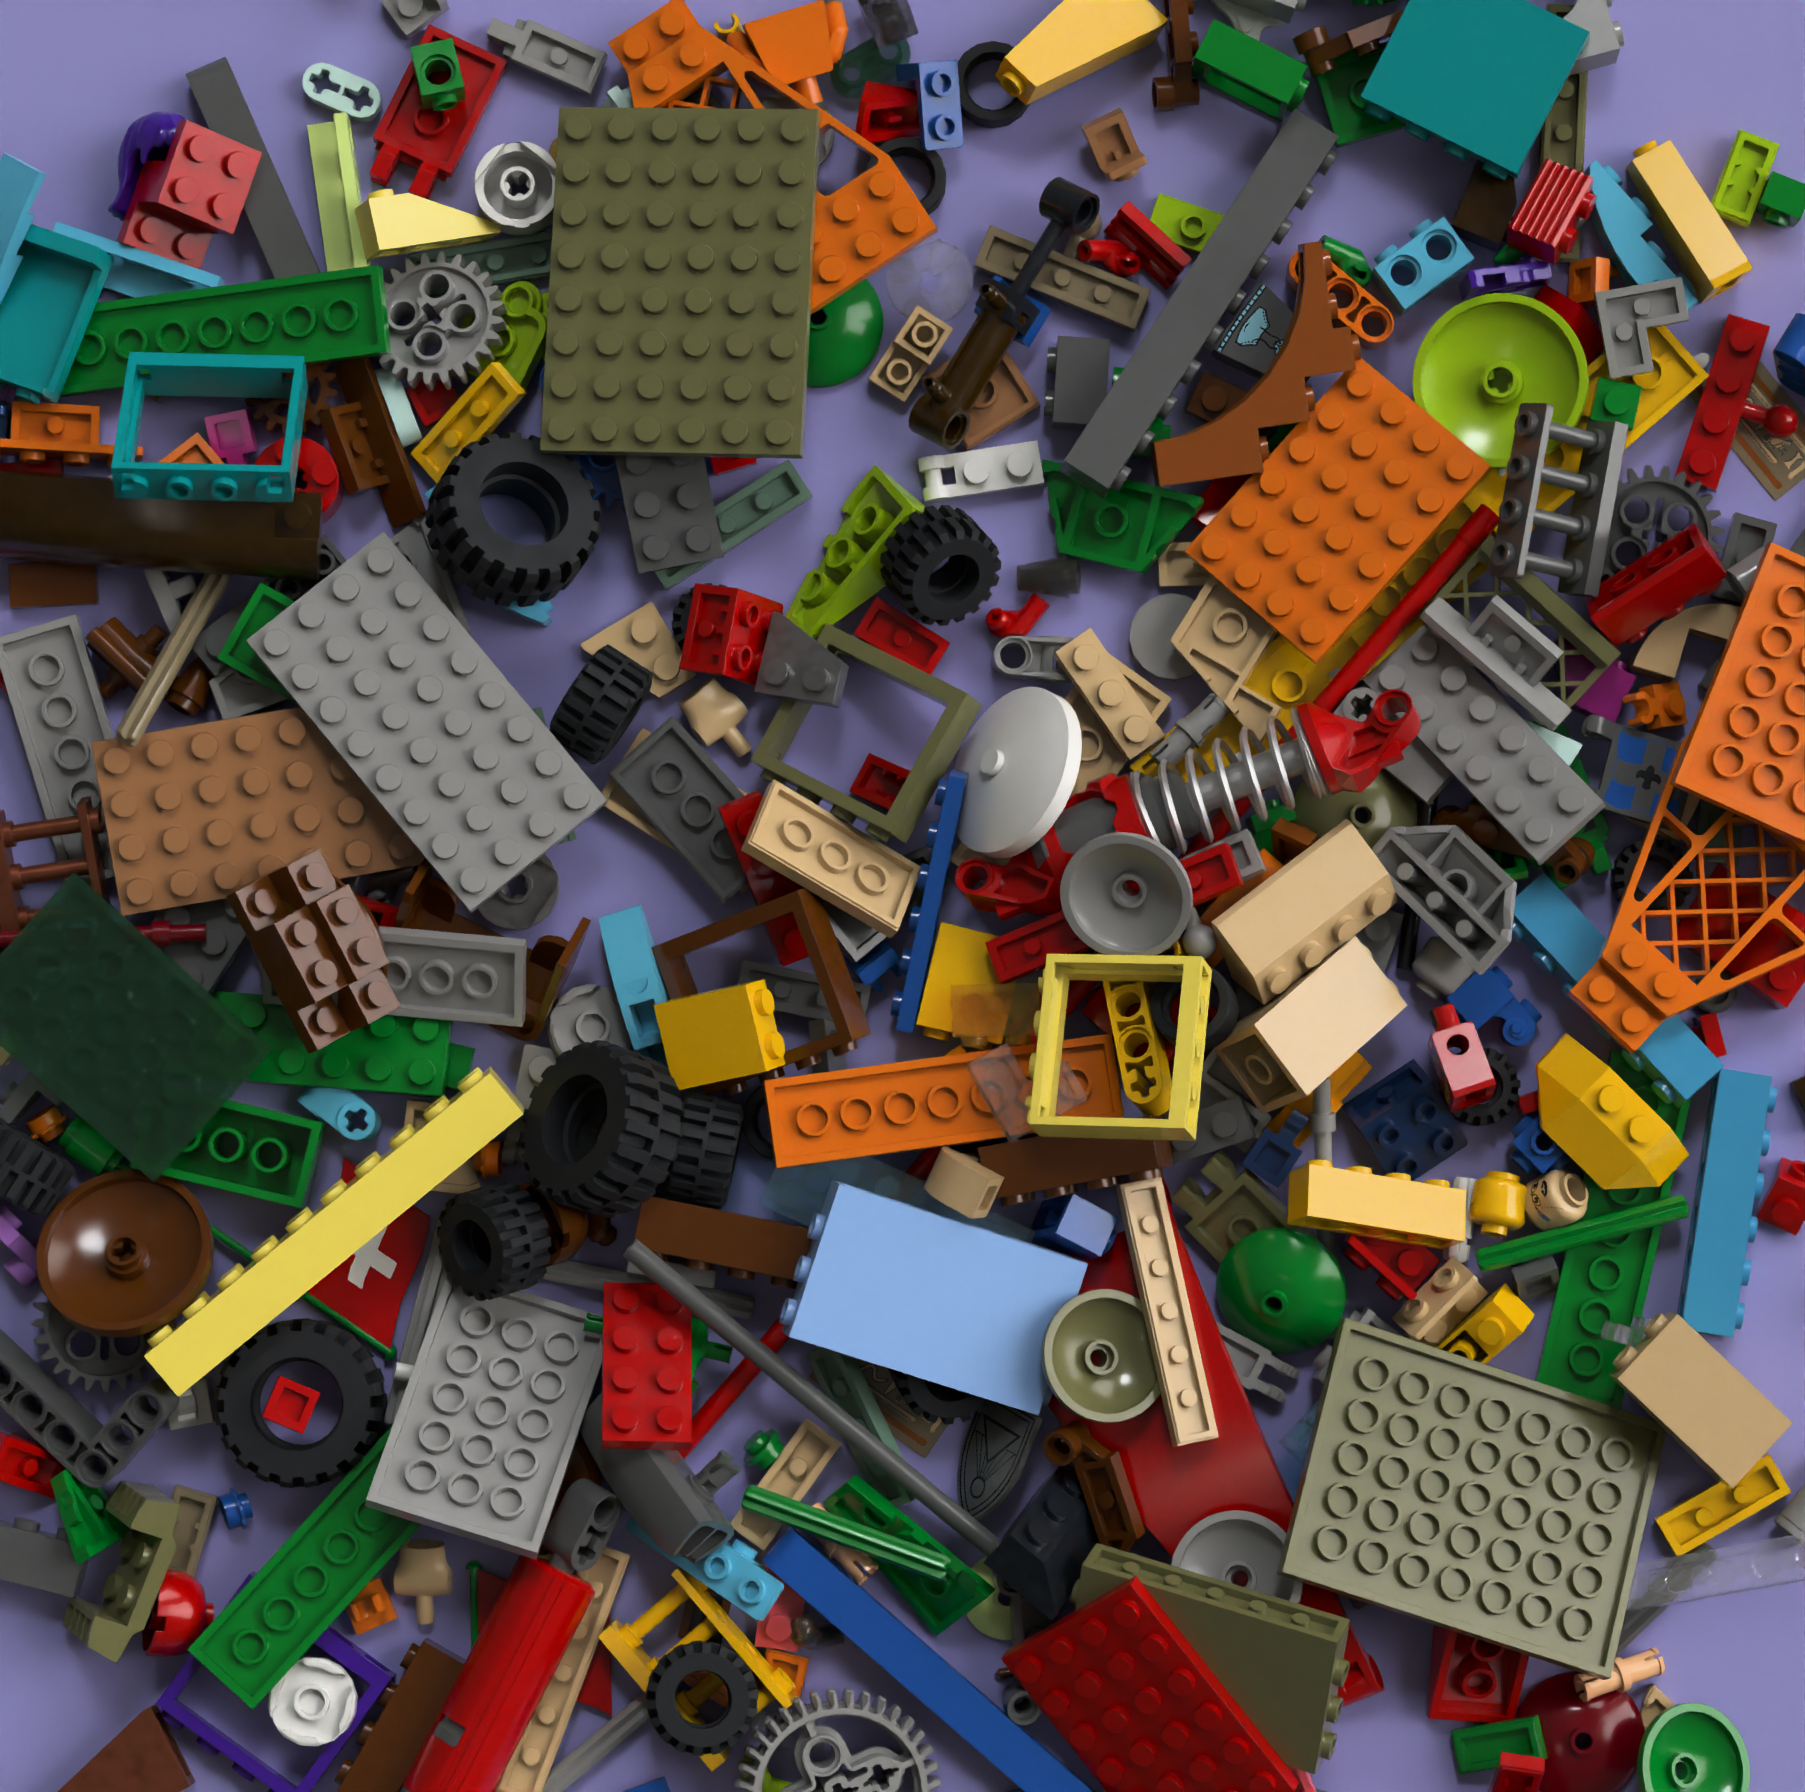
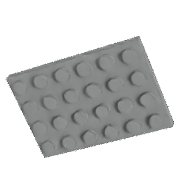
(489, 1418)

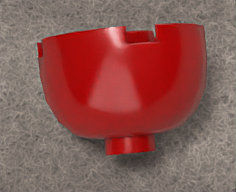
(176, 1616)

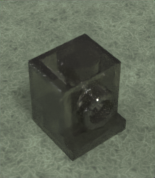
(888, 20)

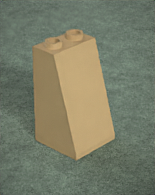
(1311, 1027)
(1699, 1398)

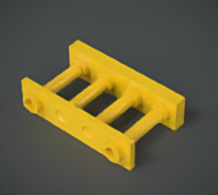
(625, 1646)

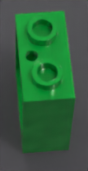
(1250, 71)

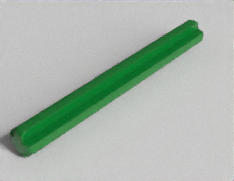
(1582, 1233)
(846, 1533)

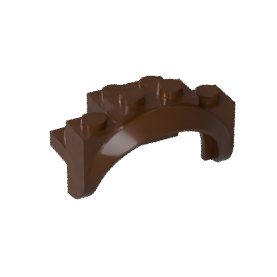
(317, 949)

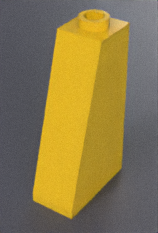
(1077, 42)
(1687, 220)

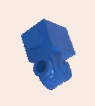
(1490, 997)

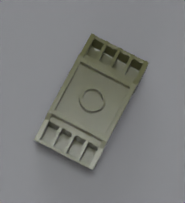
(138, 1577)

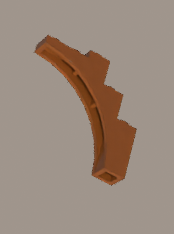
(1280, 397)

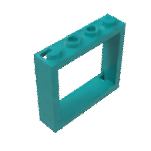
(208, 377)

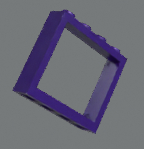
(245, 1762)

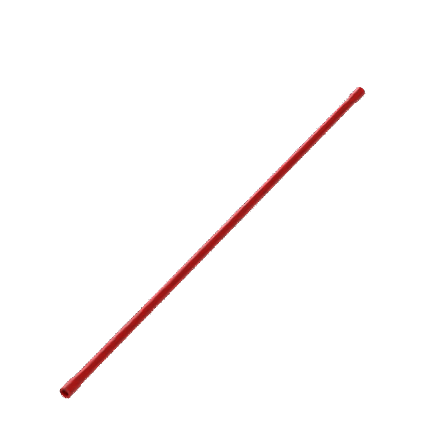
(1467, 539)

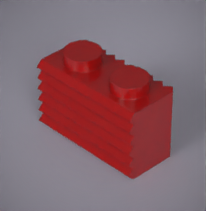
(1550, 212)

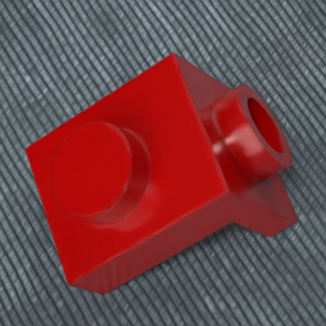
(1785, 1199)

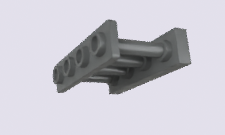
(1592, 504)

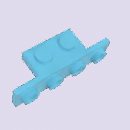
(728, 1572)

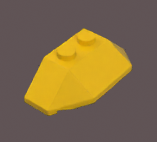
(1603, 1120)

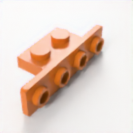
(57, 432)

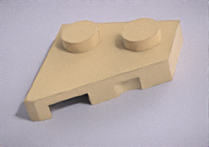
(649, 643)

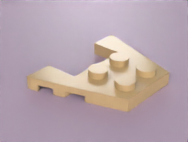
(1223, 647)

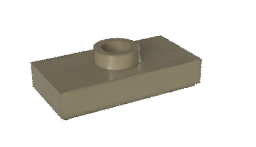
(191, 1527)

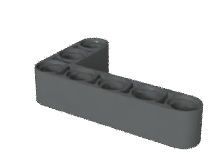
(62, 1410)

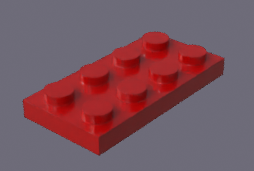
(645, 1369)

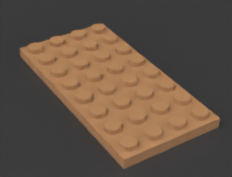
(231, 801)

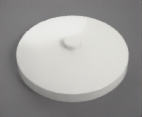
(1020, 771)

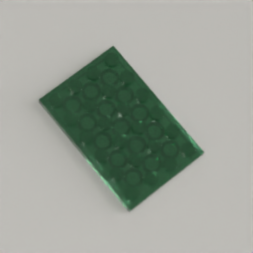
(120, 1028)

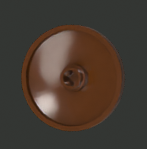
(124, 1253)

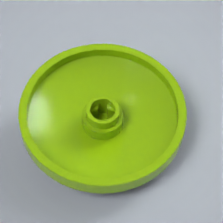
(1490, 360)

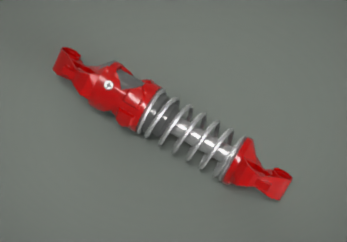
(1329, 754)

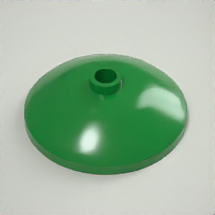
(846, 339)
(1296, 1272)
(1701, 1747)

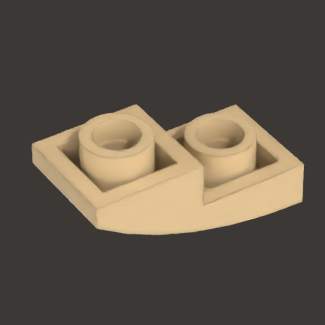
(910, 354)

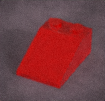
(1769, 943)
(1473, 1679)

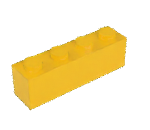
(1376, 1205)

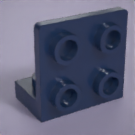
(1406, 1122)

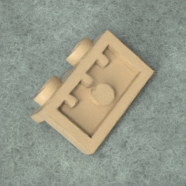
(1440, 1304)

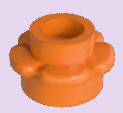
(46, 1124)
(489, 1160)

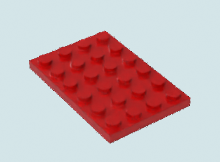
(1143, 1702)

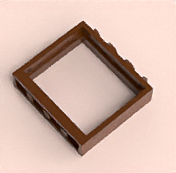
(824, 956)

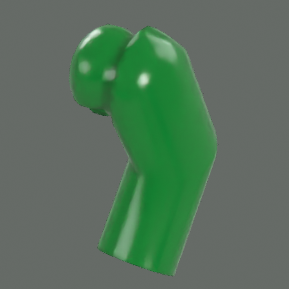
(1348, 260)

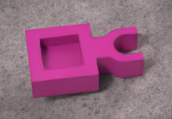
(232, 435)

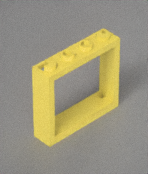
(1189, 1048)

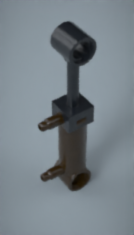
(1005, 311)

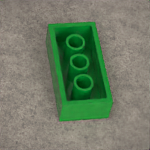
(254, 1154)

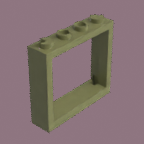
(927, 770)

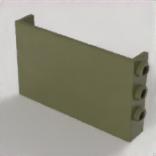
(1266, 1651)

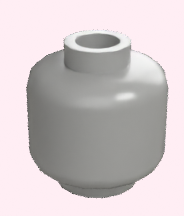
(1440, 968)

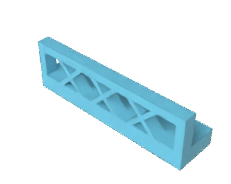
(140, 272)

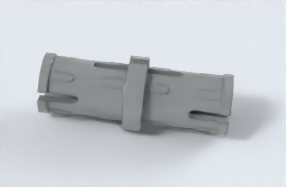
(1191, 730)

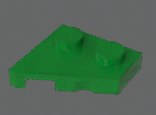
(84, 1516)

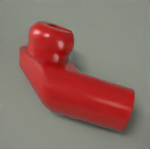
(1110, 254)
(1016, 622)

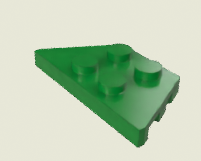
(1124, 528)

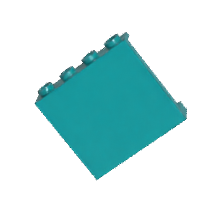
(1475, 76)
(48, 312)

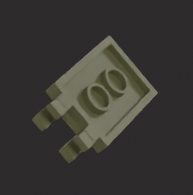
(1231, 1209)

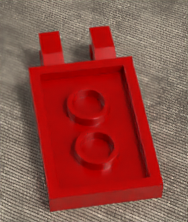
(430, 138)

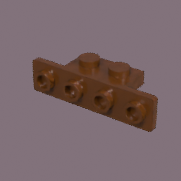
(368, 443)

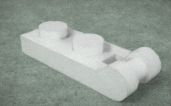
(982, 471)

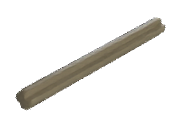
(171, 658)

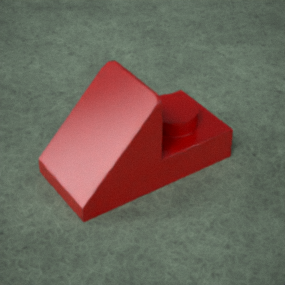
(27, 1464)

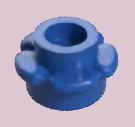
(235, 1509)

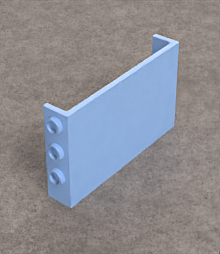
(929, 1296)

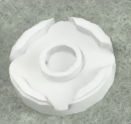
(313, 1702)

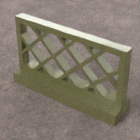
(1552, 609)

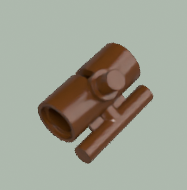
(124, 654)

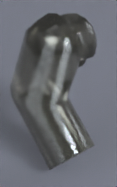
(814, 1638)

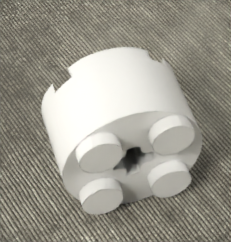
(517, 164)

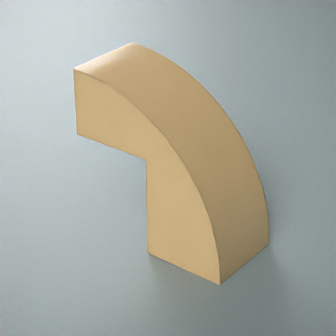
(1662, 648)

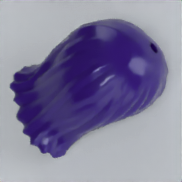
(144, 141)

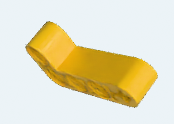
(1134, 1031)

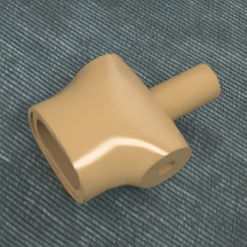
(714, 715)
(423, 1574)

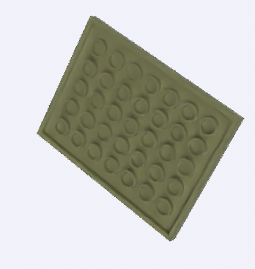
(680, 282)
(1473, 1499)

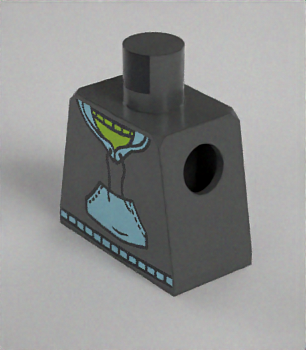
(1255, 333)

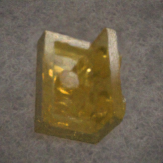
(994, 1011)

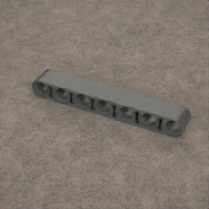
(266, 200)

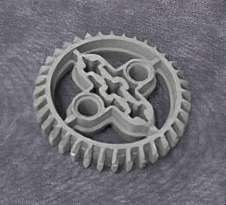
(859, 1765)

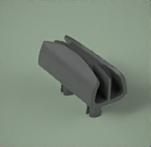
(664, 1492)

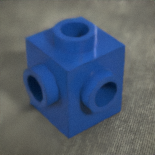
(1525, 1152)

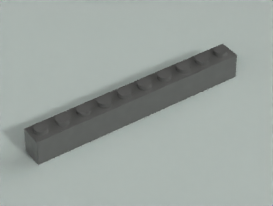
(1199, 304)

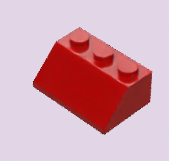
(1656, 586)

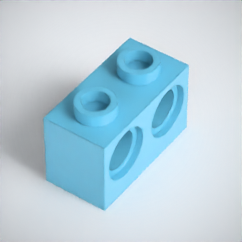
(1427, 273)

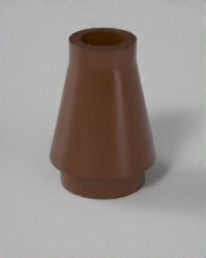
(190, 690)

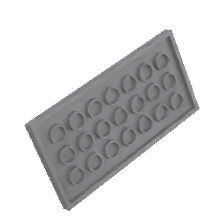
(427, 722)

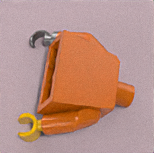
(793, 43)

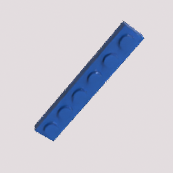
(925, 918)

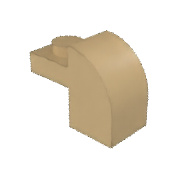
(963, 1183)

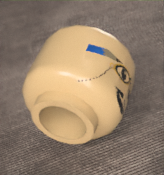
(1556, 1199)

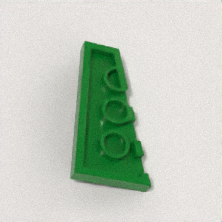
(934, 1601)

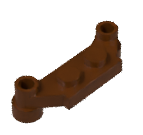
(1182, 46)
(1321, 51)
(1568, 861)
(1101, 1481)

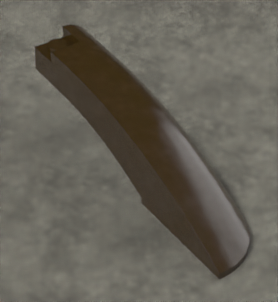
(85, 524)

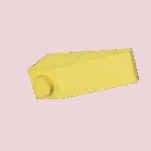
(414, 224)

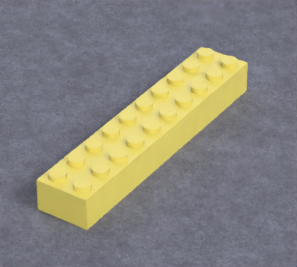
(334, 1231)

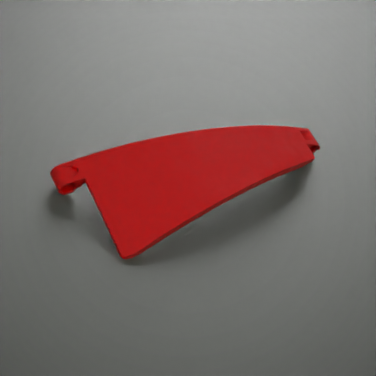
(1199, 1479)

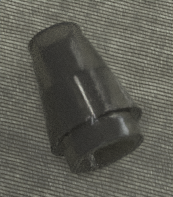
(1051, 577)

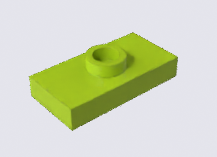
(1743, 177)
(1184, 222)

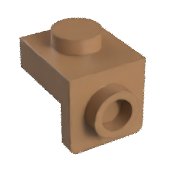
(1113, 146)

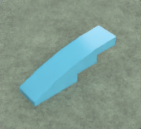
(17, 193)

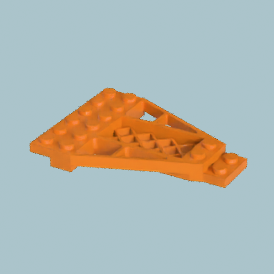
(855, 226)
(1639, 987)

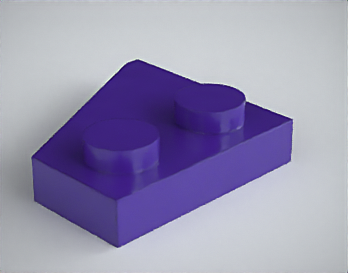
(1519, 276)

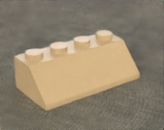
(1304, 912)

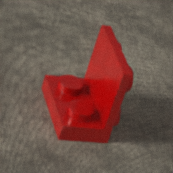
(727, 632)
(1397, 1264)

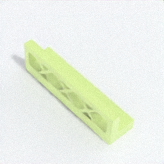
(337, 192)

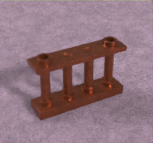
(14, 876)

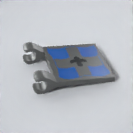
(1634, 770)

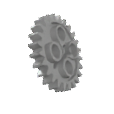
(460, 347)

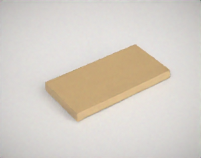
(831, 858)

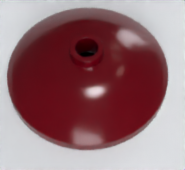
(1608, 1719)

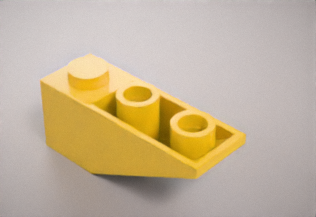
(1489, 1327)

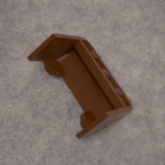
(432, 907)

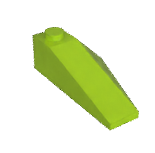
(852, 560)

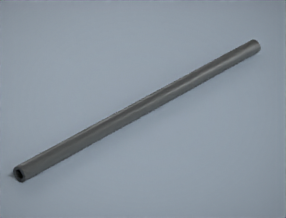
(810, 1397)

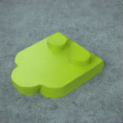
(525, 332)

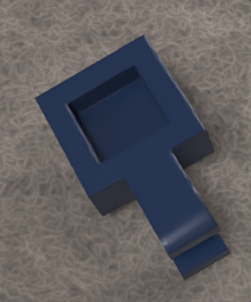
(1275, 1153)

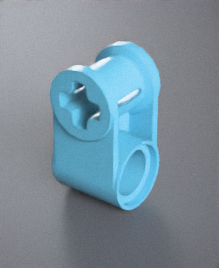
(337, 1107)

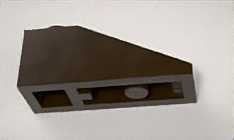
(1485, 209)

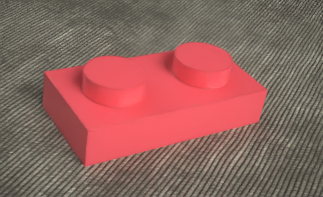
(775, 1628)

